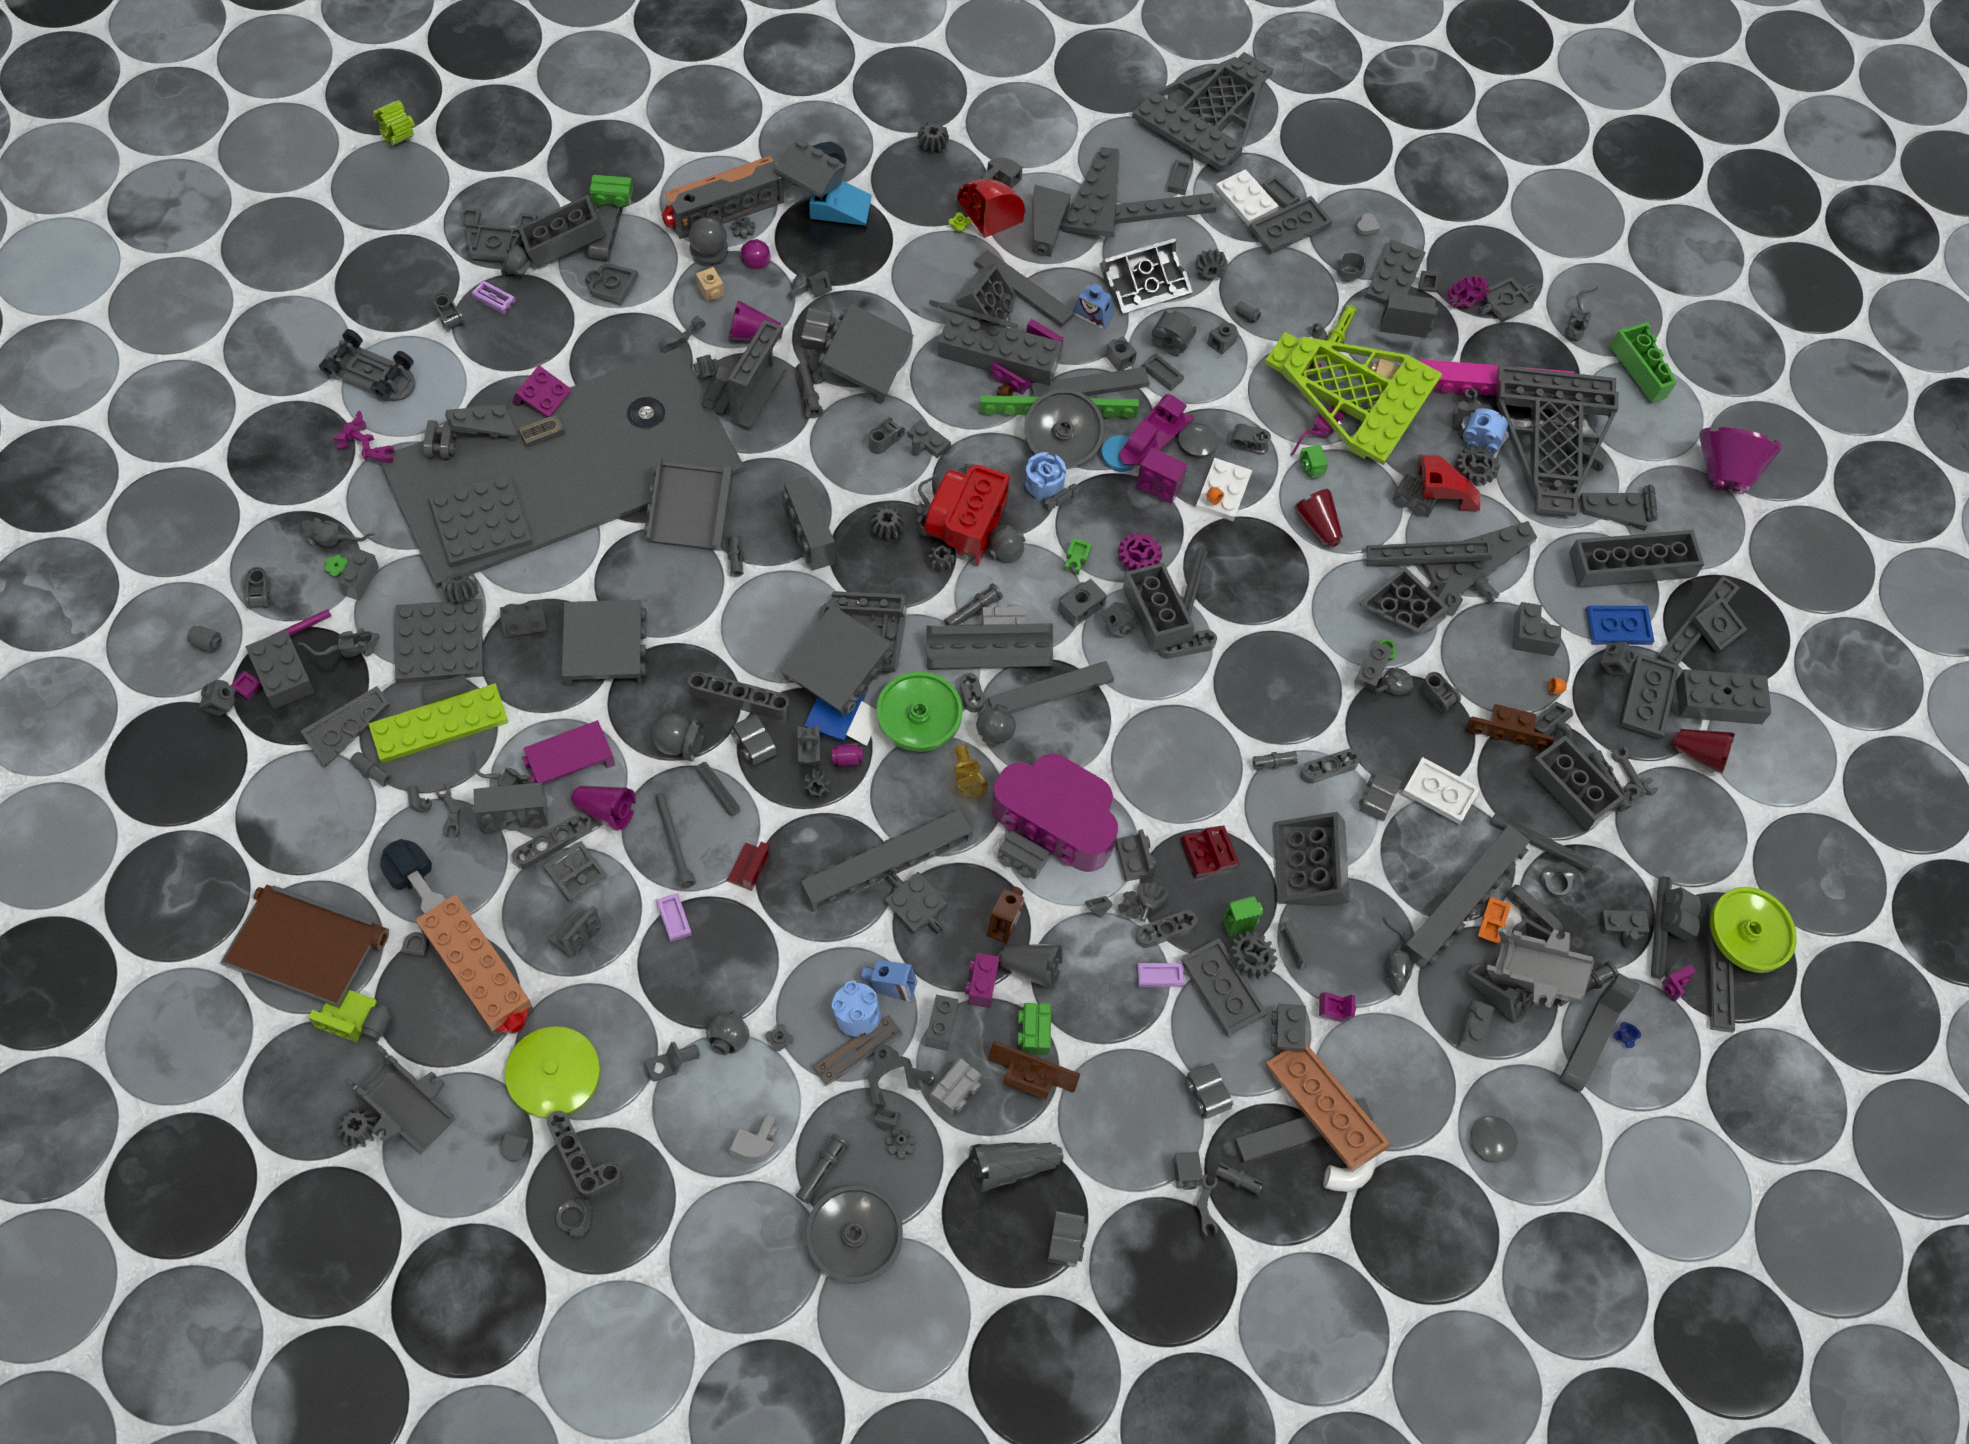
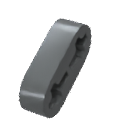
(967, 694)

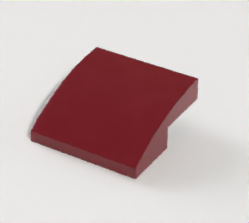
(1209, 851)

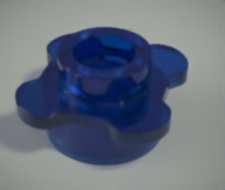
(1633, 1033)

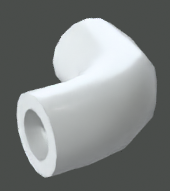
(1345, 1180)

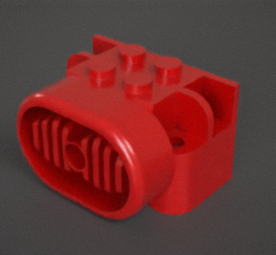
(968, 509)

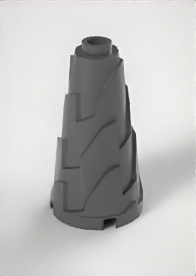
(1008, 1162)

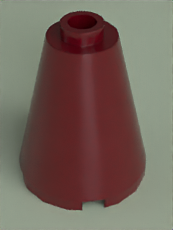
(1321, 517)
(1705, 747)

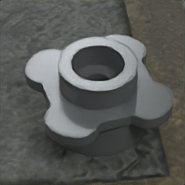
(779, 1044)

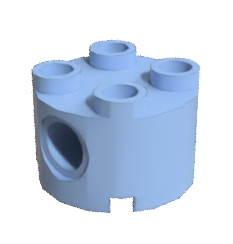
(1485, 429)
(1044, 475)
(856, 1009)

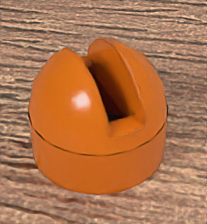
(1215, 495)
(1557, 686)

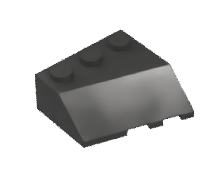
(988, 293)
(1407, 603)

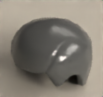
(1351, 266)

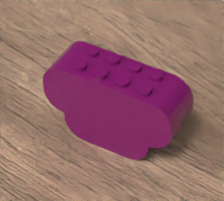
(1058, 809)

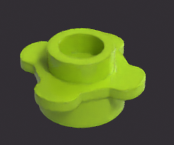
(959, 222)

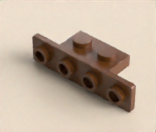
(1511, 726)
(1030, 1072)

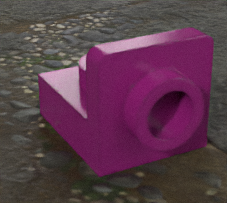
(1675, 981)

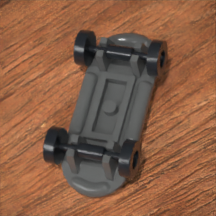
(370, 370)

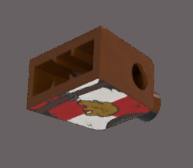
(1007, 909)

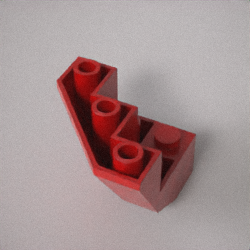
(1445, 482)

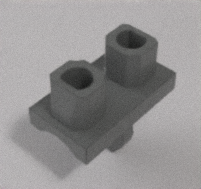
(808, 746)

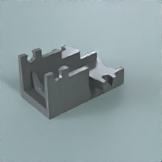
(403, 1103)

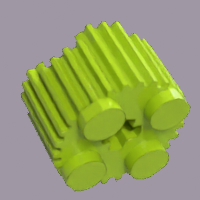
(394, 122)

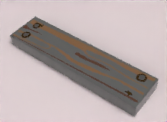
(856, 1051)

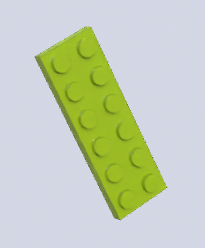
(438, 723)

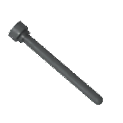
(684, 878)

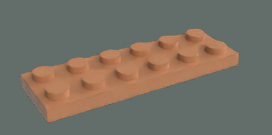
(1328, 1106)

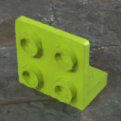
(344, 1021)

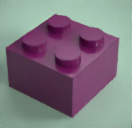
(1161, 475)

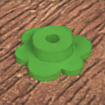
(335, 565)

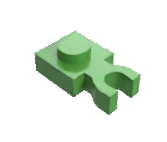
(1077, 554)

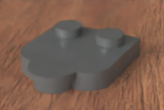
(611, 282)

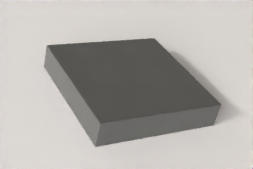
(1719, 624)

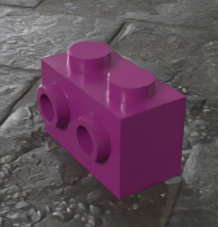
(983, 980)

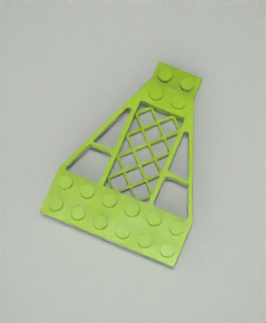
(1395, 406)

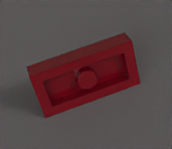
(749, 865)

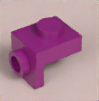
(1336, 1007)

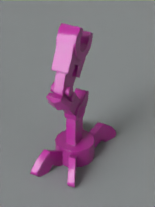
(351, 432)

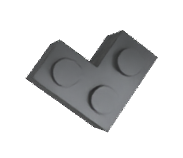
(1531, 634)

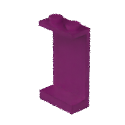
(1005, 376)
(567, 753)

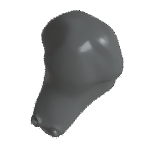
(800, 285)

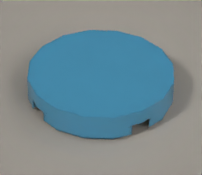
(1110, 453)

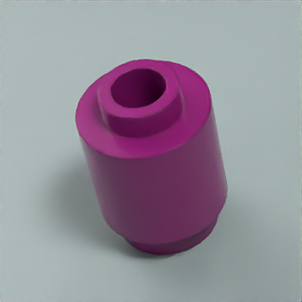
(847, 754)

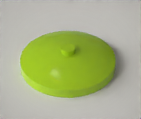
(1753, 929)
(552, 1072)

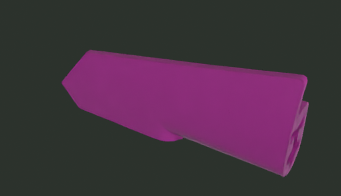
(1156, 430)

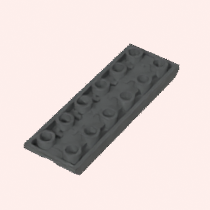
(989, 645)

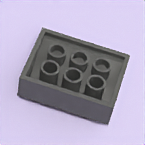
(1312, 860)

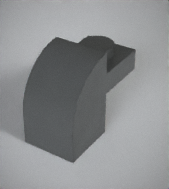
(1004, 170)

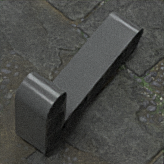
(1597, 1030)

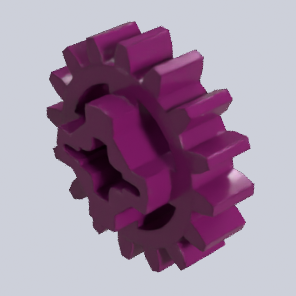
(1467, 292)
(1140, 551)

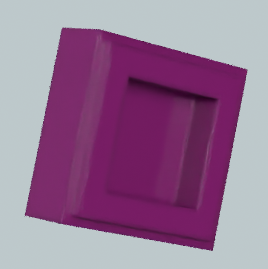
(246, 685)

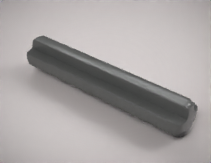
(718, 788)

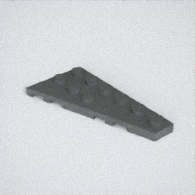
(1097, 199)
(1504, 545)

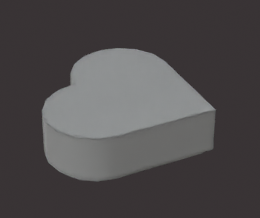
(1368, 225)

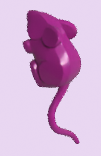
(1321, 427)

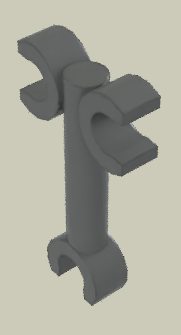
(1637, 787)

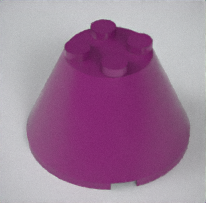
(1736, 457)

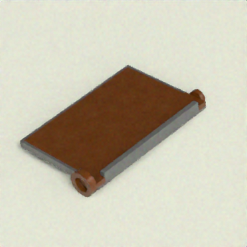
(303, 945)

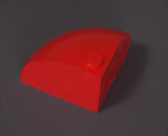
(991, 205)

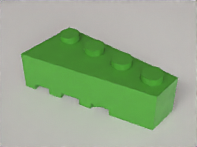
(1644, 361)

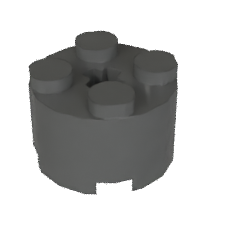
(1173, 332)

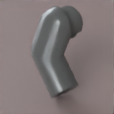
(1319, 332)
(416, 802)

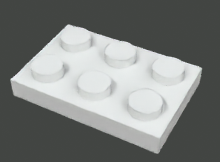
(1246, 197)
(1232, 481)
(1441, 790)

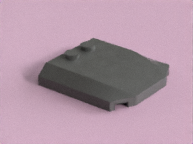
(878, 612)

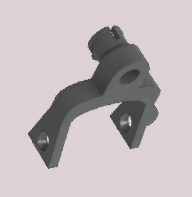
(1465, 407)
(887, 1060)

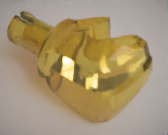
(968, 779)

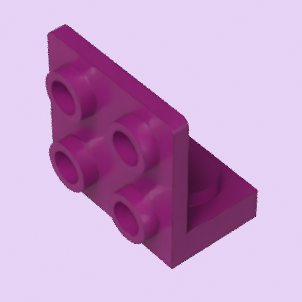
(542, 392)

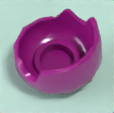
(755, 254)

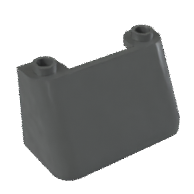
(1510, 1001)

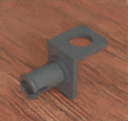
(671, 1060)

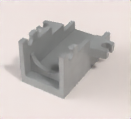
(1542, 967)

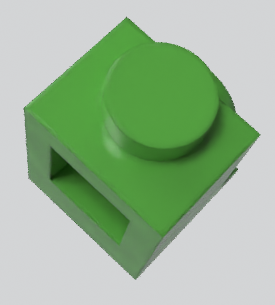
(1313, 461)

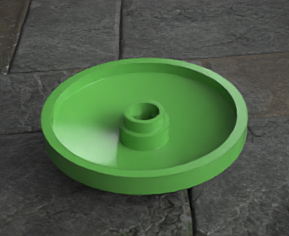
(919, 711)

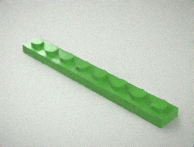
(1020, 406)

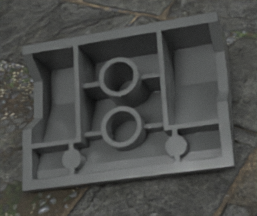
(1145, 276)

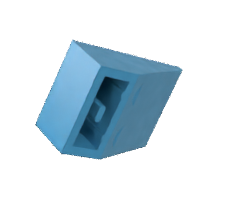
(842, 205)

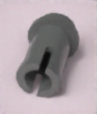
(1251, 313)
(1485, 589)

